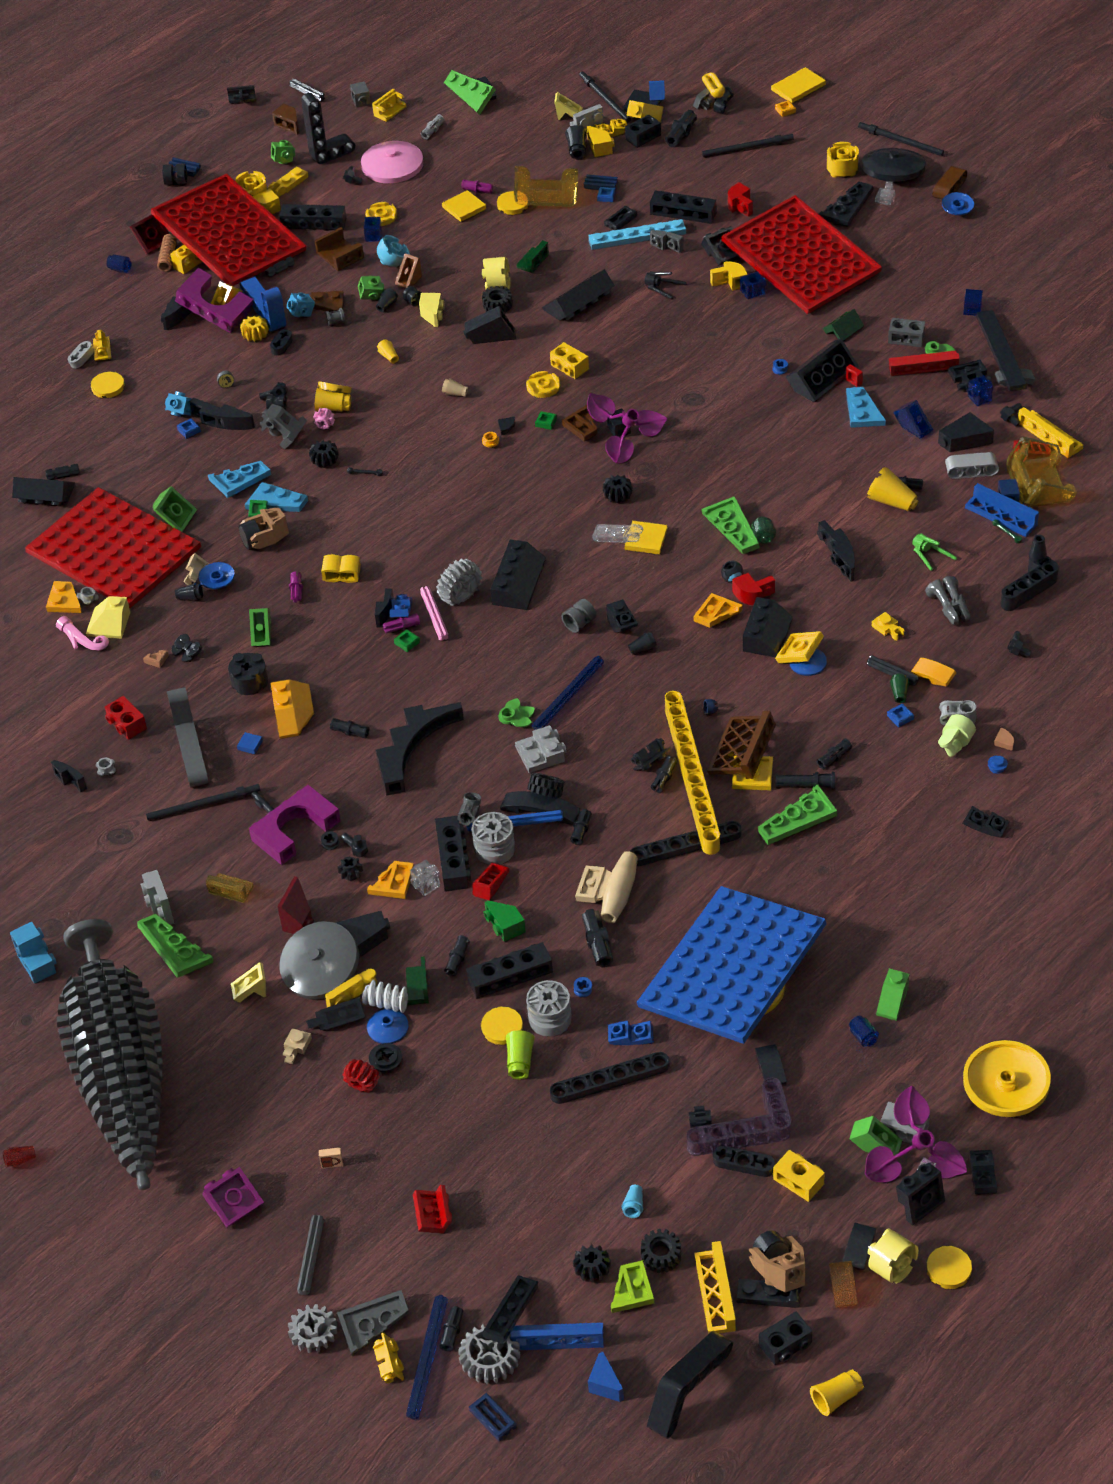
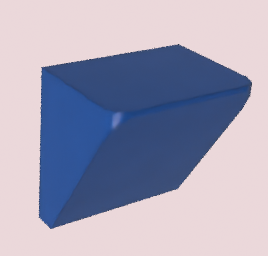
(657, 90)

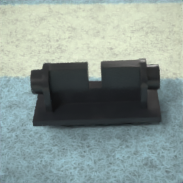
(656, 752)

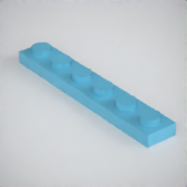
(634, 234)

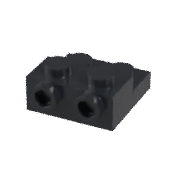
(718, 249)
(921, 1192)

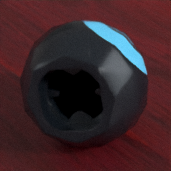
(731, 570)

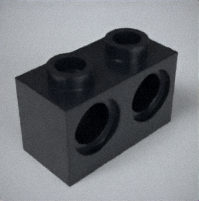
(642, 131)
(781, 1334)

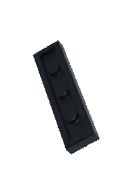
(510, 1309)

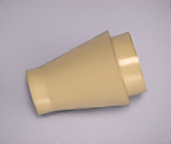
(452, 387)

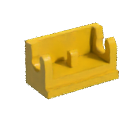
(388, 105)

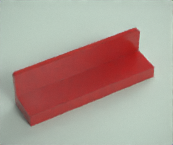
(923, 363)

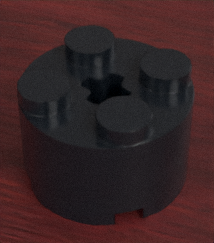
(248, 673)

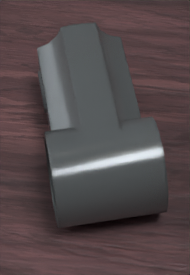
(469, 808)

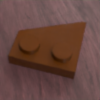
(581, 424)

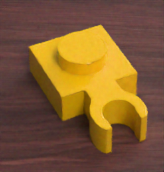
(887, 624)

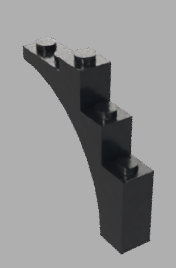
(406, 738)

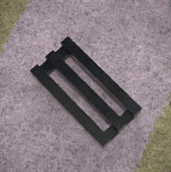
(621, 220)

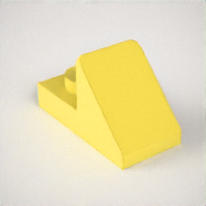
(565, 105)
(250, 982)

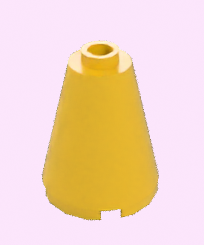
(892, 491)

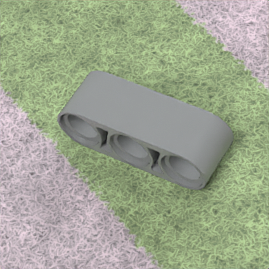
(972, 465)

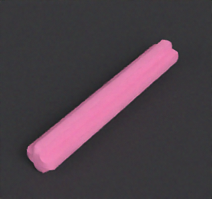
(434, 613)

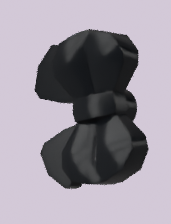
(183, 643)

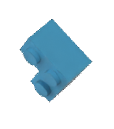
(33, 952)

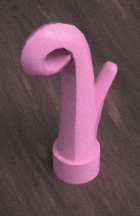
(66, 626)

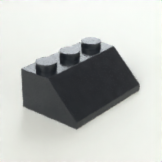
(42, 490)
(766, 628)

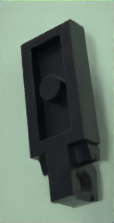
(337, 1015)

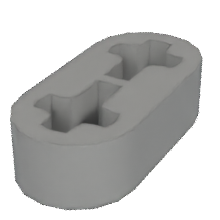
(80, 354)

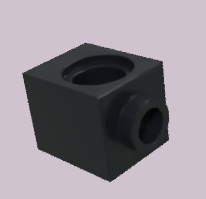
(616, 425)

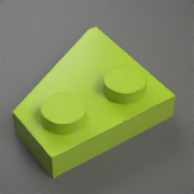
(632, 1288)

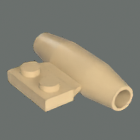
(609, 886)

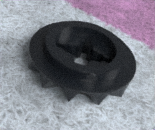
(390, 1051)

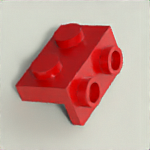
(432, 1210)

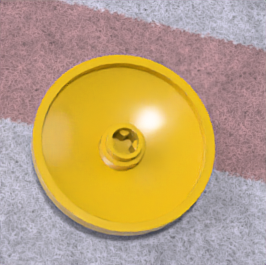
(1006, 1078)

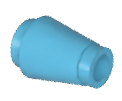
(633, 1202)

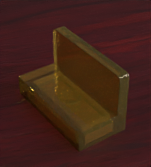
(229, 887)

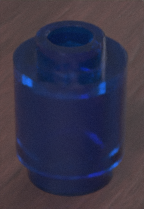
(119, 263)
(863, 1031)

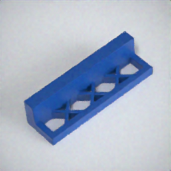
(1005, 507)
(558, 1336)

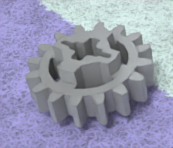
(301, 1332)

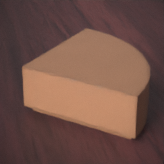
(156, 659)
(1004, 739)

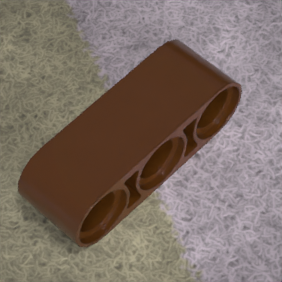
(950, 182)

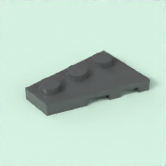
(370, 1319)

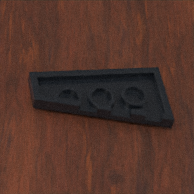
(847, 206)

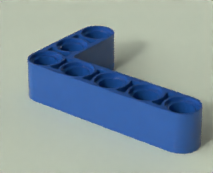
(265, 303)

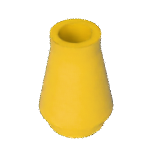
(387, 350)

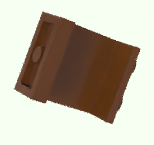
(337, 250)

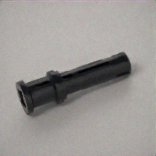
(821, 780)

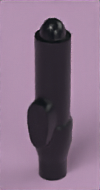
(261, 802)

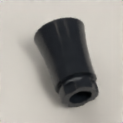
(576, 141)

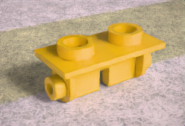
(101, 346)
(387, 1350)

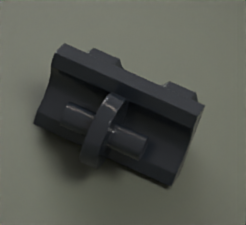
(241, 94)

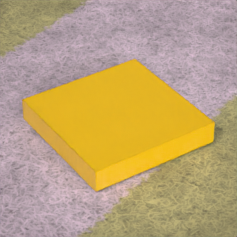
(464, 205)
(650, 539)
(799, 647)
(761, 780)

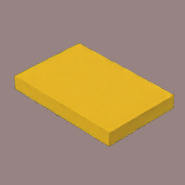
(798, 85)

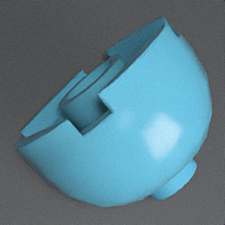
(390, 251)

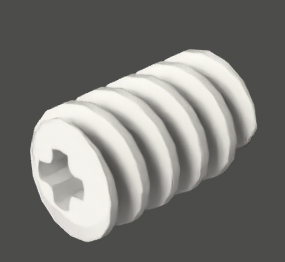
(385, 997)

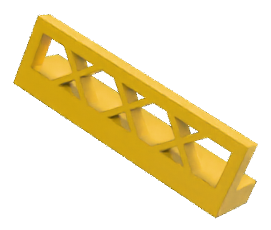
(1048, 432)
(724, 1290)

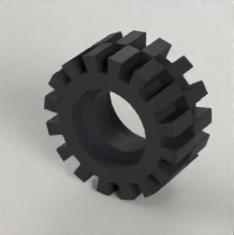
(497, 297)
(546, 785)
(661, 1239)

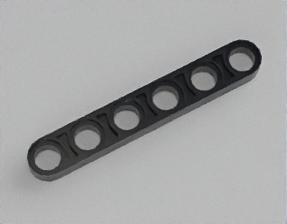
(684, 841)
(610, 1080)

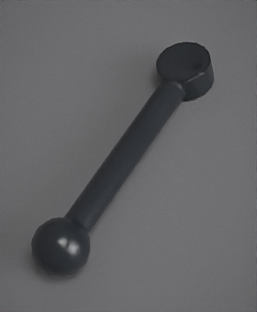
(378, 472)

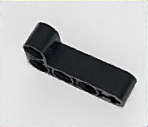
(1038, 579)

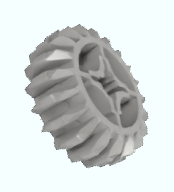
(459, 581)
(489, 1362)

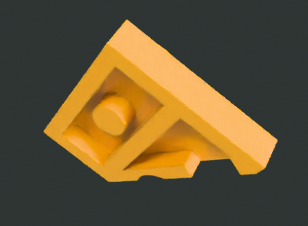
(63, 598)
(716, 610)
(393, 881)

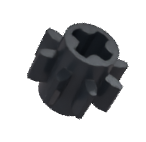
(350, 868)
(700, 1117)

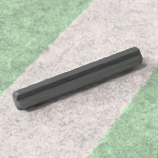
(310, 1255)

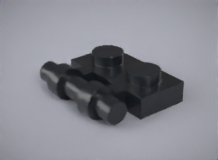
(967, 371)

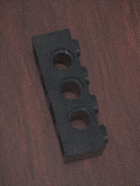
(683, 207)
(313, 216)
(451, 853)
(509, 970)

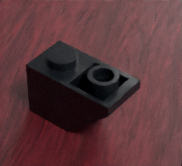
(620, 616)

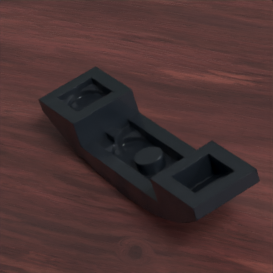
(537, 803)

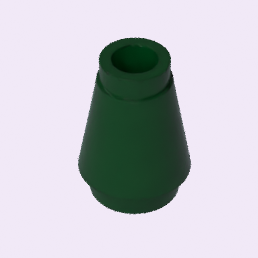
(899, 686)

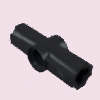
(681, 128)
(597, 938)

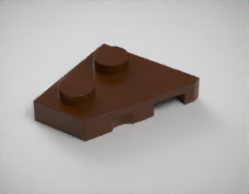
(328, 300)

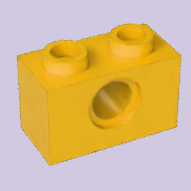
(803, 1185)

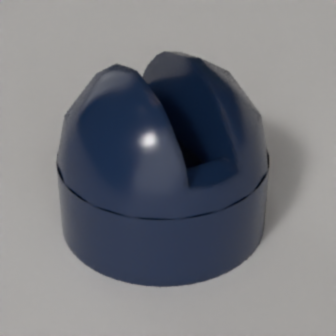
(709, 706)

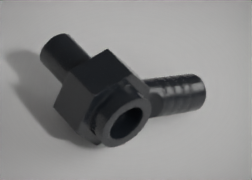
(349, 176)
(278, 389)
(1008, 413)
(1016, 646)
(358, 846)

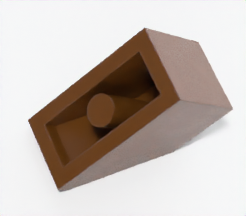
(286, 118)

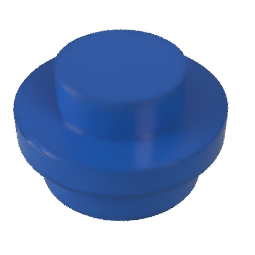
(997, 764)

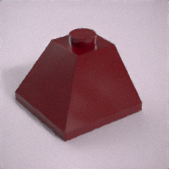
(149, 233)
(294, 908)

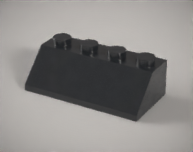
(579, 296)
(822, 371)
(517, 575)

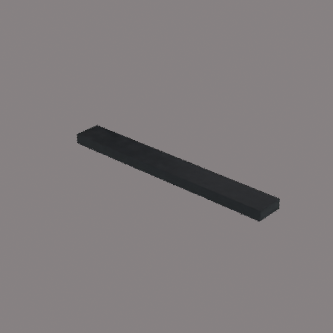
(1001, 350)

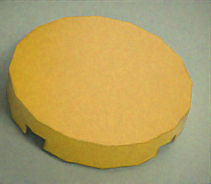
(507, 204)
(387, 212)
(107, 384)
(543, 384)
(333, 387)
(499, 1023)
(949, 1267)

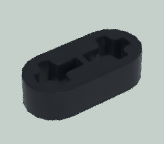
(281, 342)

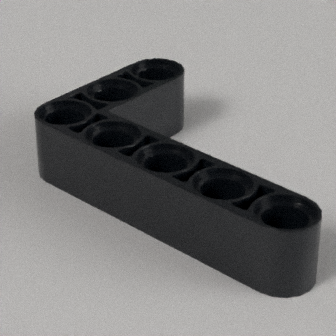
(320, 148)
(683, 1379)

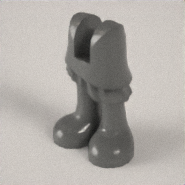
(952, 609)

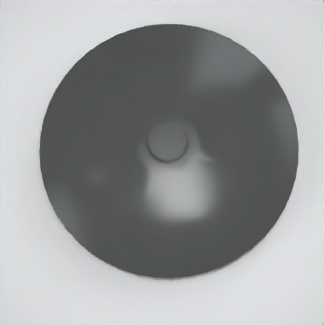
(318, 959)

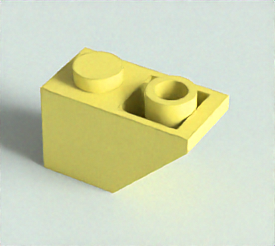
(431, 307)

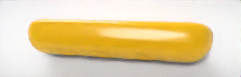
(713, 85)

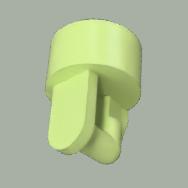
(956, 734)

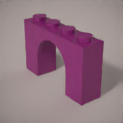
(224, 316)
(304, 804)

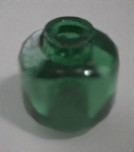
(763, 529)

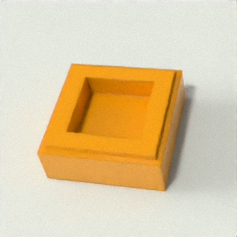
(785, 108)

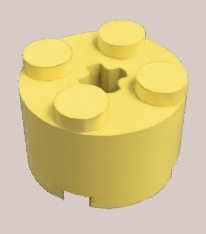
(496, 272)
(892, 1256)

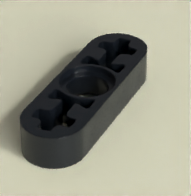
(760, 1159)

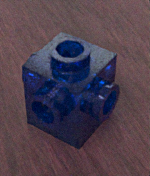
(980, 390)

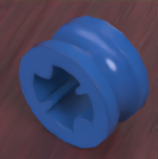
(780, 366)
(579, 983)

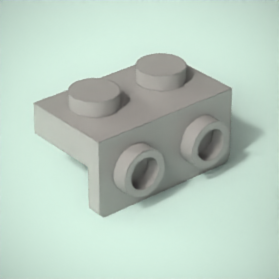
(588, 117)

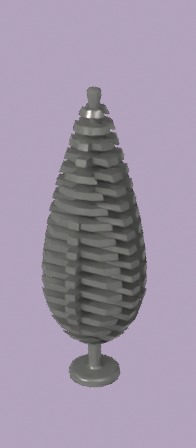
(113, 1049)

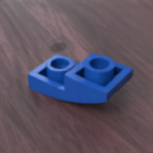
(401, 606)
(626, 1034)

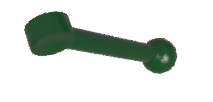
(1017, 539)

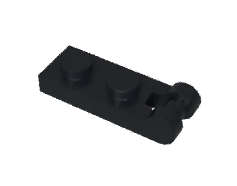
(760, 1293)

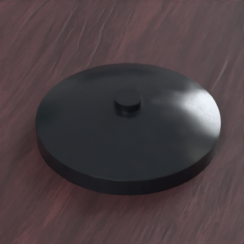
(893, 164)

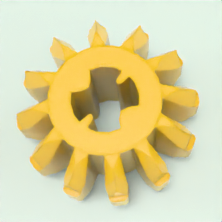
(254, 328)

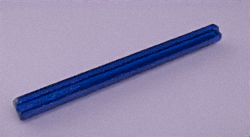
(568, 693)
(426, 1357)

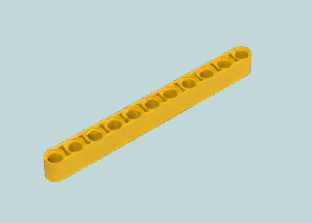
(692, 773)

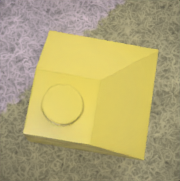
(109, 618)

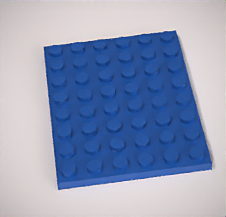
(732, 964)

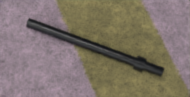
(590, 82)
(873, 129)
(777, 139)
(240, 792)

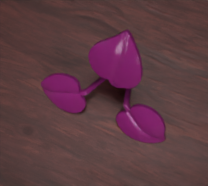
(618, 448)
(913, 1110)

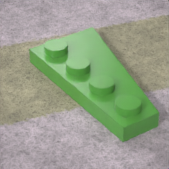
(470, 90)
(732, 524)
(805, 813)
(173, 947)

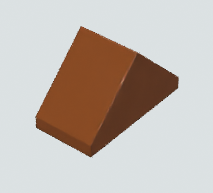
(409, 271)

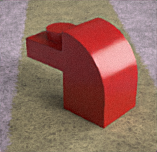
(740, 199)
(747, 589)

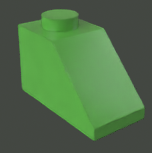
(260, 626)
(893, 994)
(872, 1133)

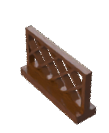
(755, 746)

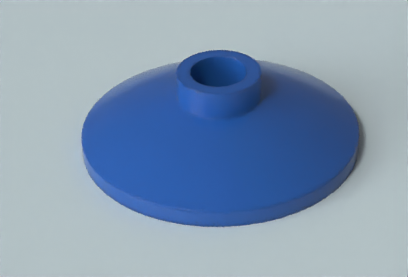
(957, 203)
(216, 575)
(812, 667)
(387, 1032)

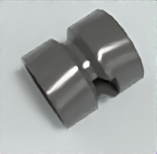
(579, 616)

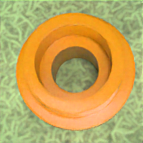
(490, 439)

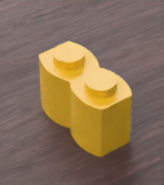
(341, 568)

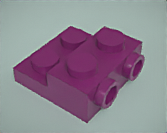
(232, 1196)

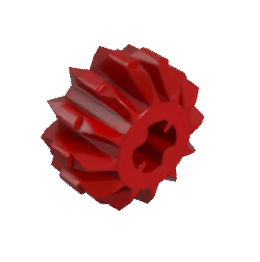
(361, 1075)

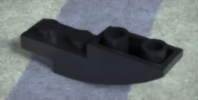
(173, 314)
(224, 417)
(840, 547)

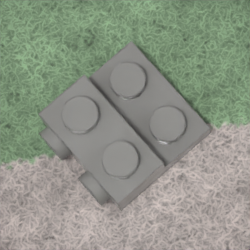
(541, 749)
(156, 896)

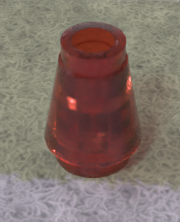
(17, 1155)

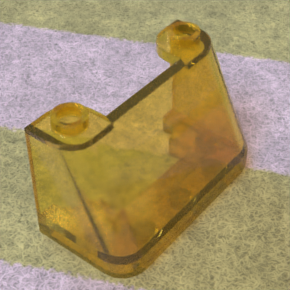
(545, 192)
(1034, 468)

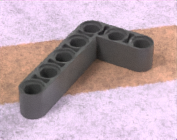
(187, 737)

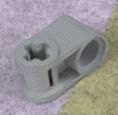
(965, 708)

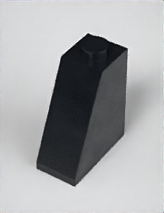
(490, 327)
(965, 434)
(367, 930)

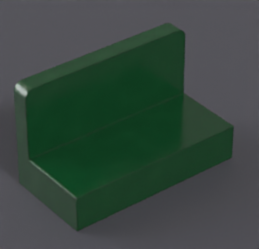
(534, 257)
(845, 325)
(417, 984)

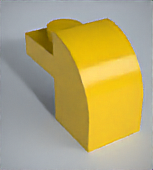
(728, 274)

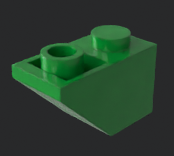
(505, 920)

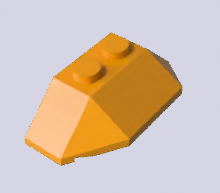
(292, 706)

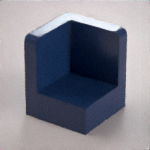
(1009, 488)

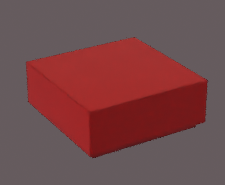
(854, 375)

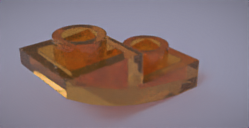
(843, 1284)

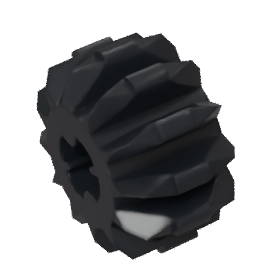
(323, 453)
(617, 488)
(591, 1263)

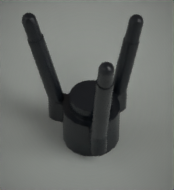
(654, 279)

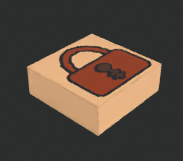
(330, 1158)

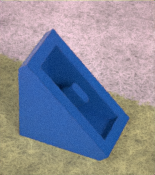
(604, 1381)

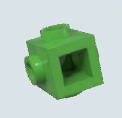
(282, 152)
(370, 287)

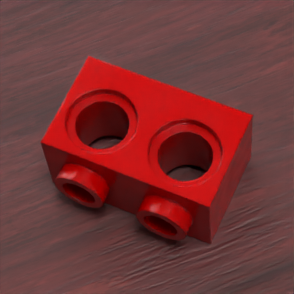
(125, 717)

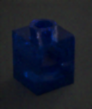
(372, 229)
(752, 285)
(972, 302)

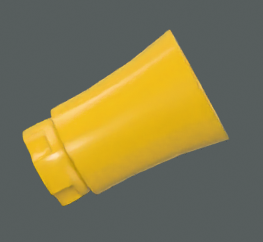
(332, 400)
(836, 1391)

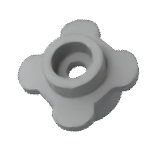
(87, 595)
(105, 766)

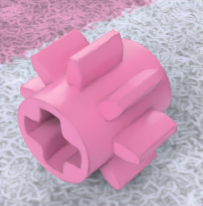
(324, 418)

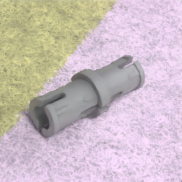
(436, 122)

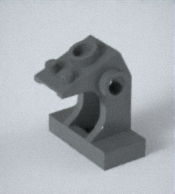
(271, 419)

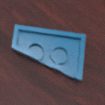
(862, 409)
(235, 481)
(279, 498)

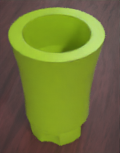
(519, 1053)

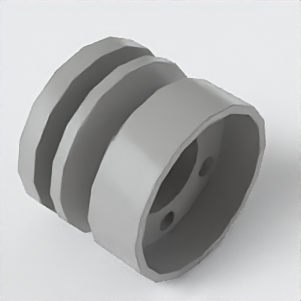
(493, 838)
(549, 1008)

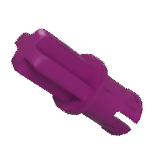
(477, 186)
(296, 587)
(401, 623)

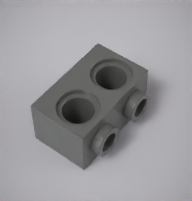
(906, 332)

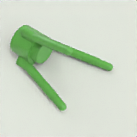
(924, 543)

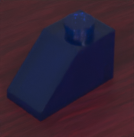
(913, 419)

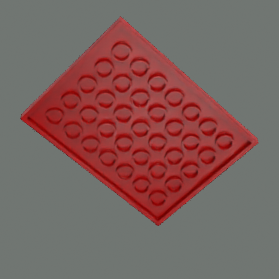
(228, 229)
(801, 254)
(113, 547)

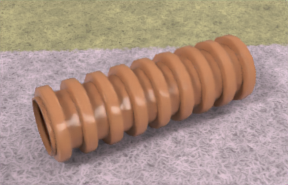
(167, 247)

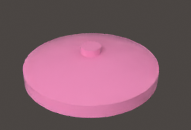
(392, 162)

